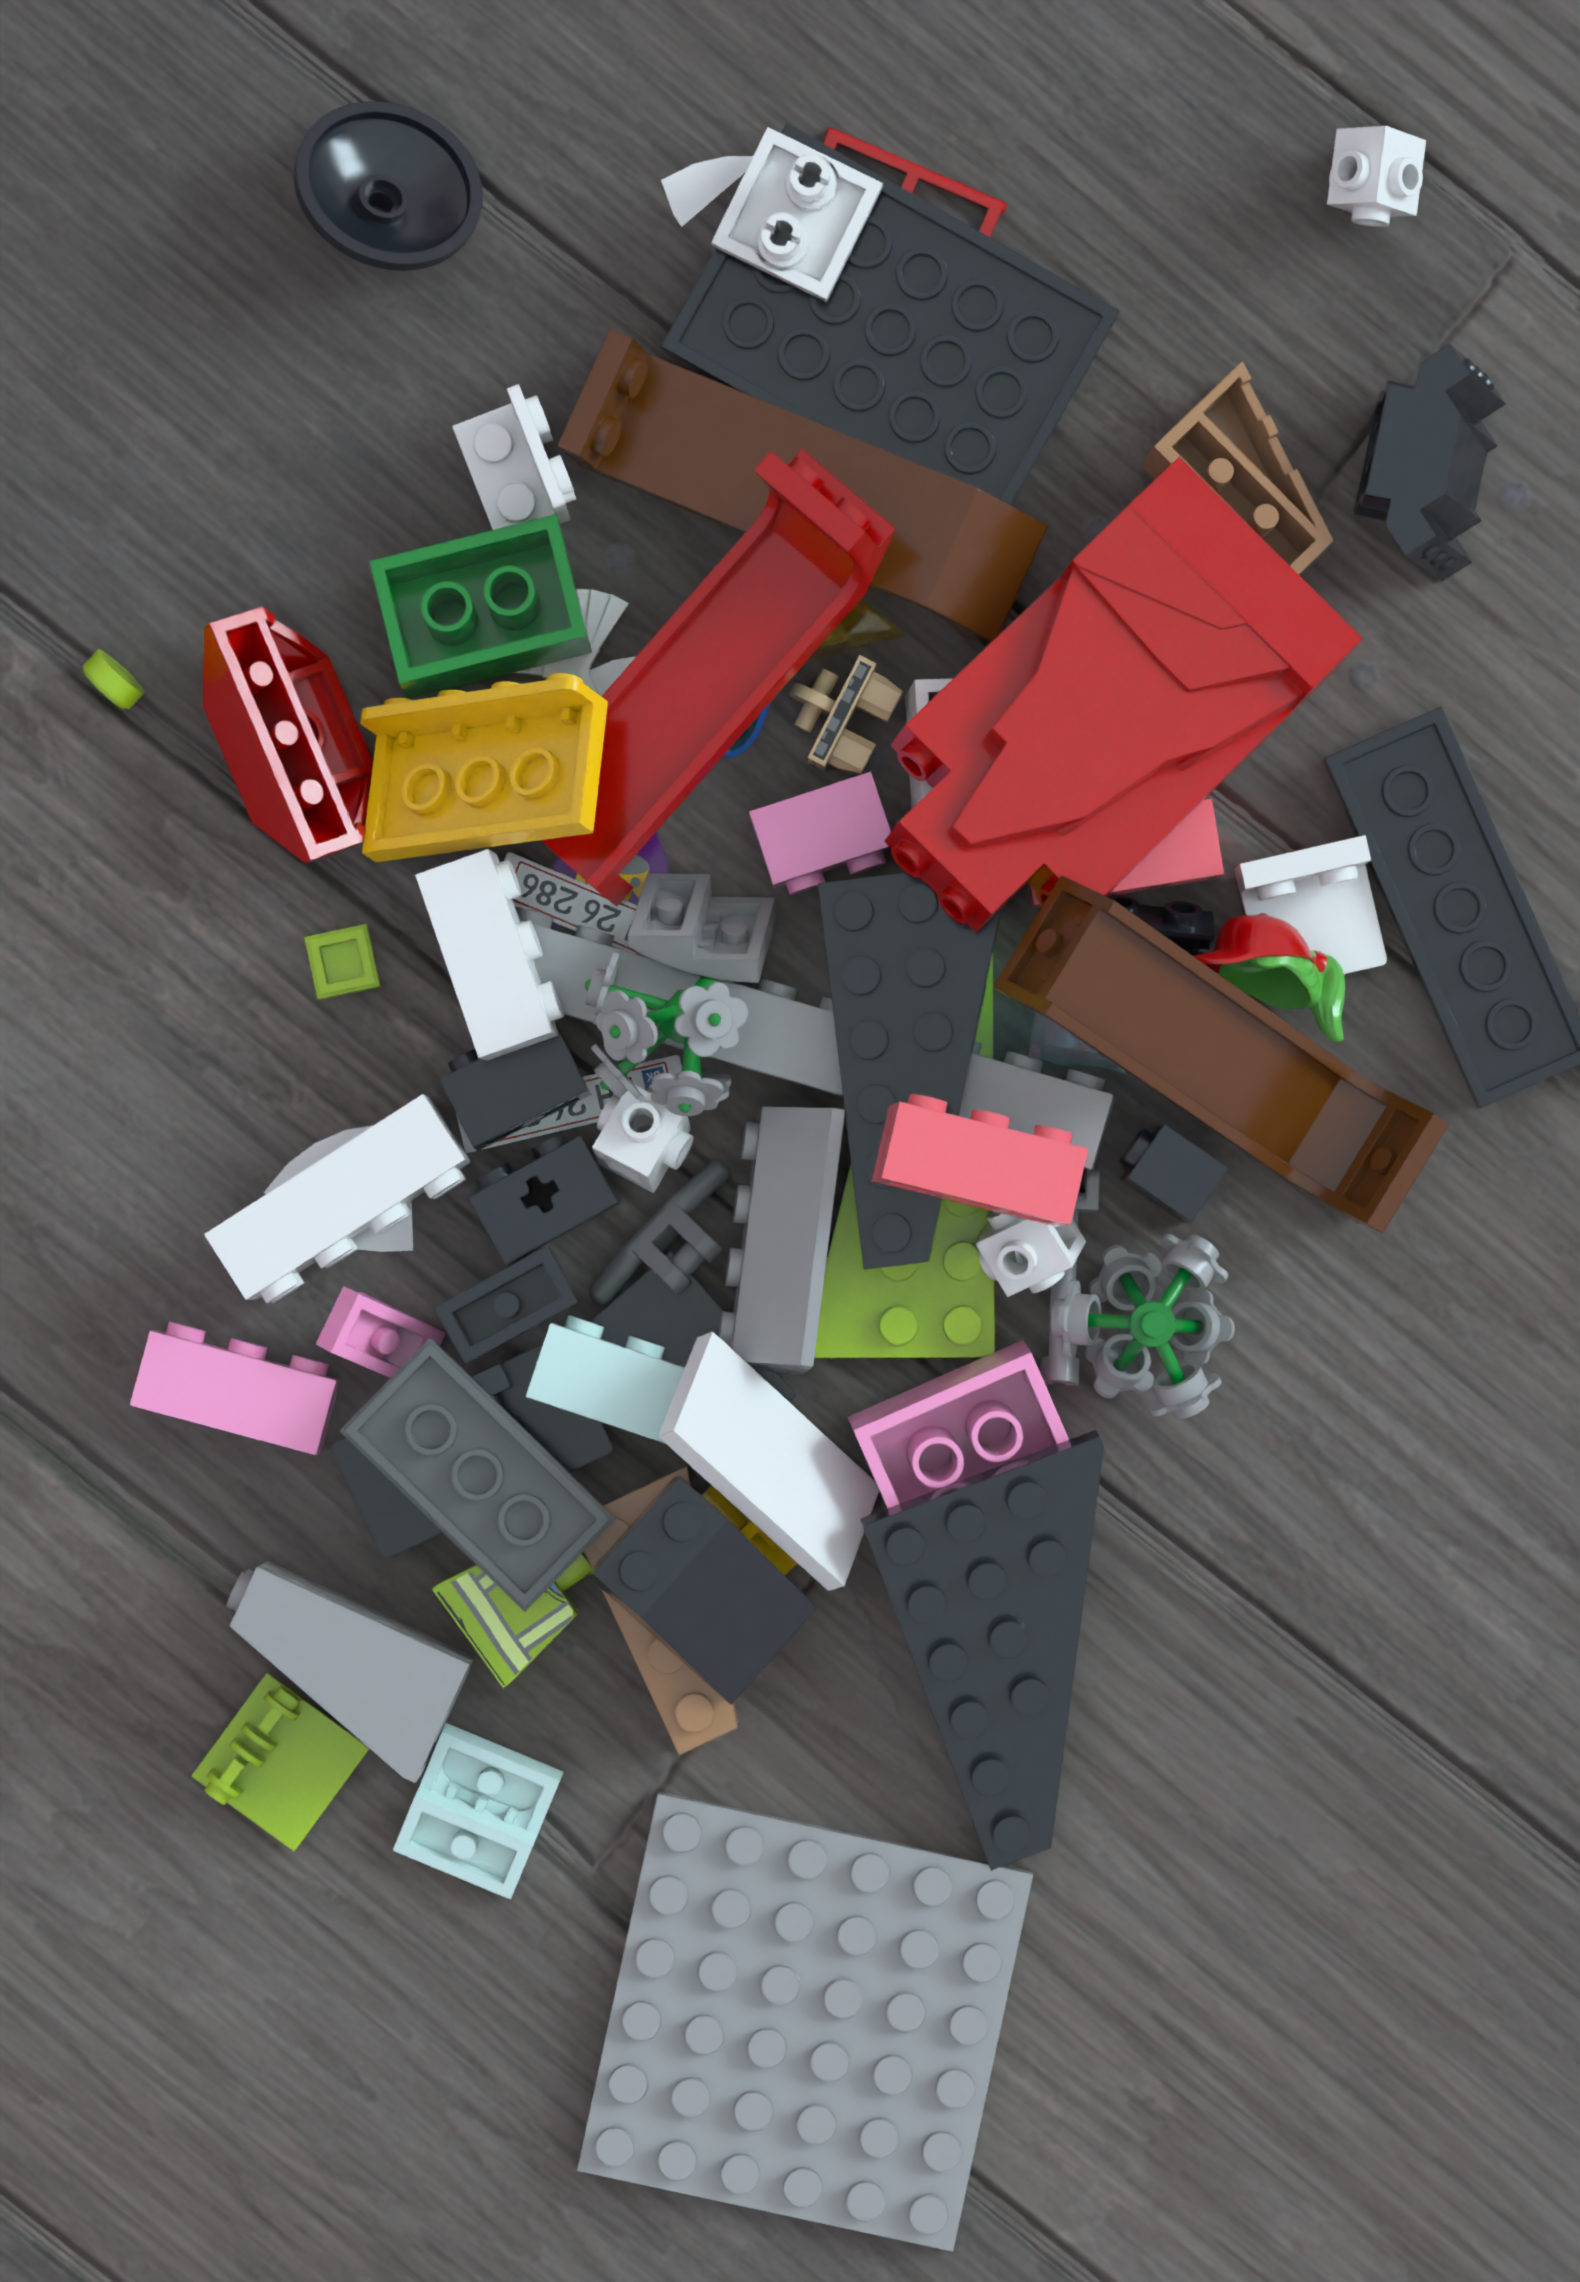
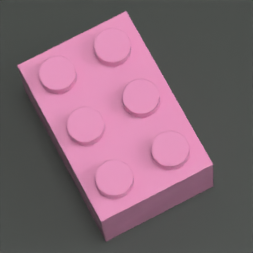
(958, 1425)

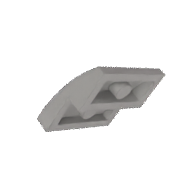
(702, 933)

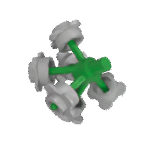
(1190, 1326)

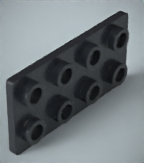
(400, 1524)

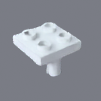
(797, 214)

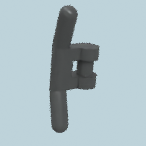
(659, 1232)

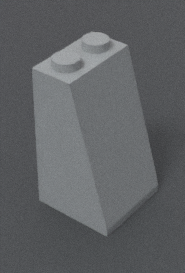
(355, 1662)

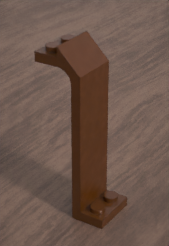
(702, 440)
(1219, 1054)

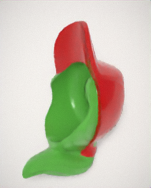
(1277, 967)

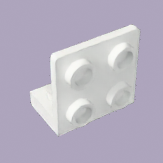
(512, 465)
(1321, 895)

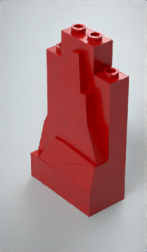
(1111, 704)

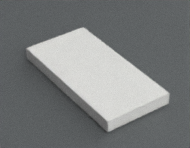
(769, 1461)

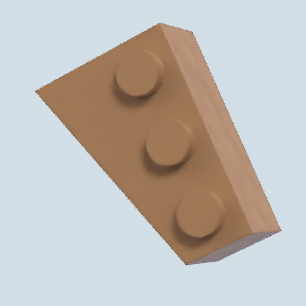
(1241, 459)

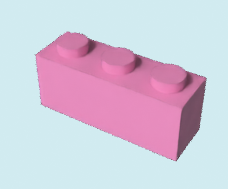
(236, 1388)

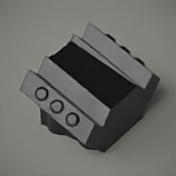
(1430, 459)

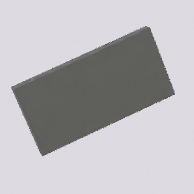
(477, 1474)

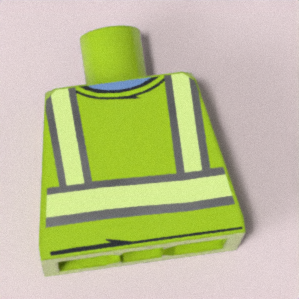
(498, 1627)

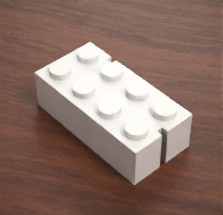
(338, 1199)

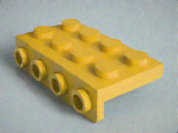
(484, 767)

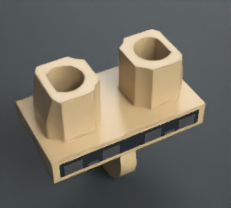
(863, 691)

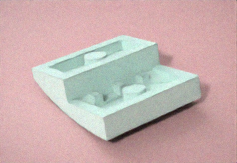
(478, 1811)

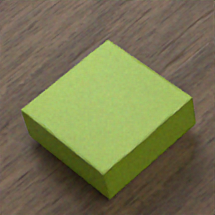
(342, 962)

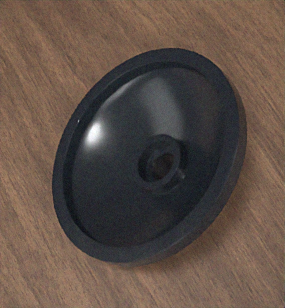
(390, 161)

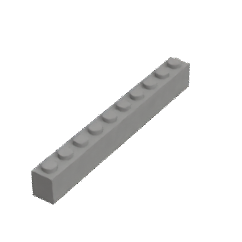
(801, 1042)

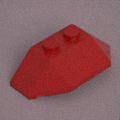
(286, 734)

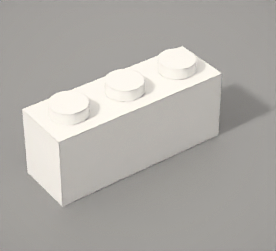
(490, 953)

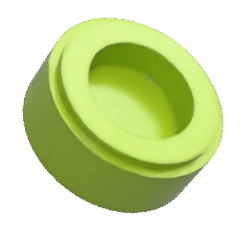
(112, 680)

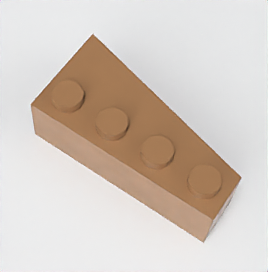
(684, 1701)

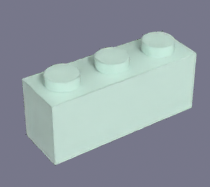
(605, 1380)

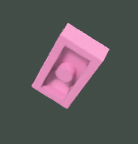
(374, 1333)

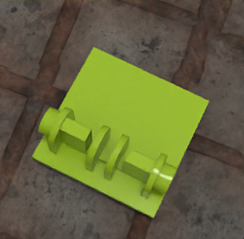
(280, 1762)

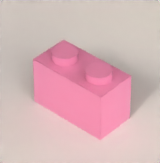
(822, 832)

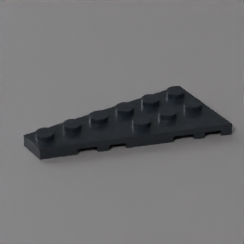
(905, 1024)

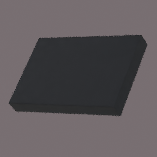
(662, 1317)

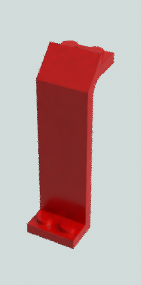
(725, 658)

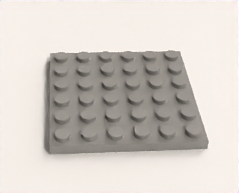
(805, 2021)

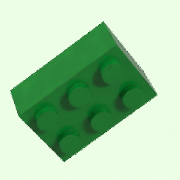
(480, 606)

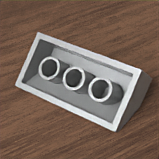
(783, 1237)

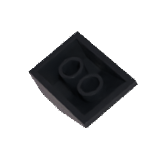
(702, 1589)

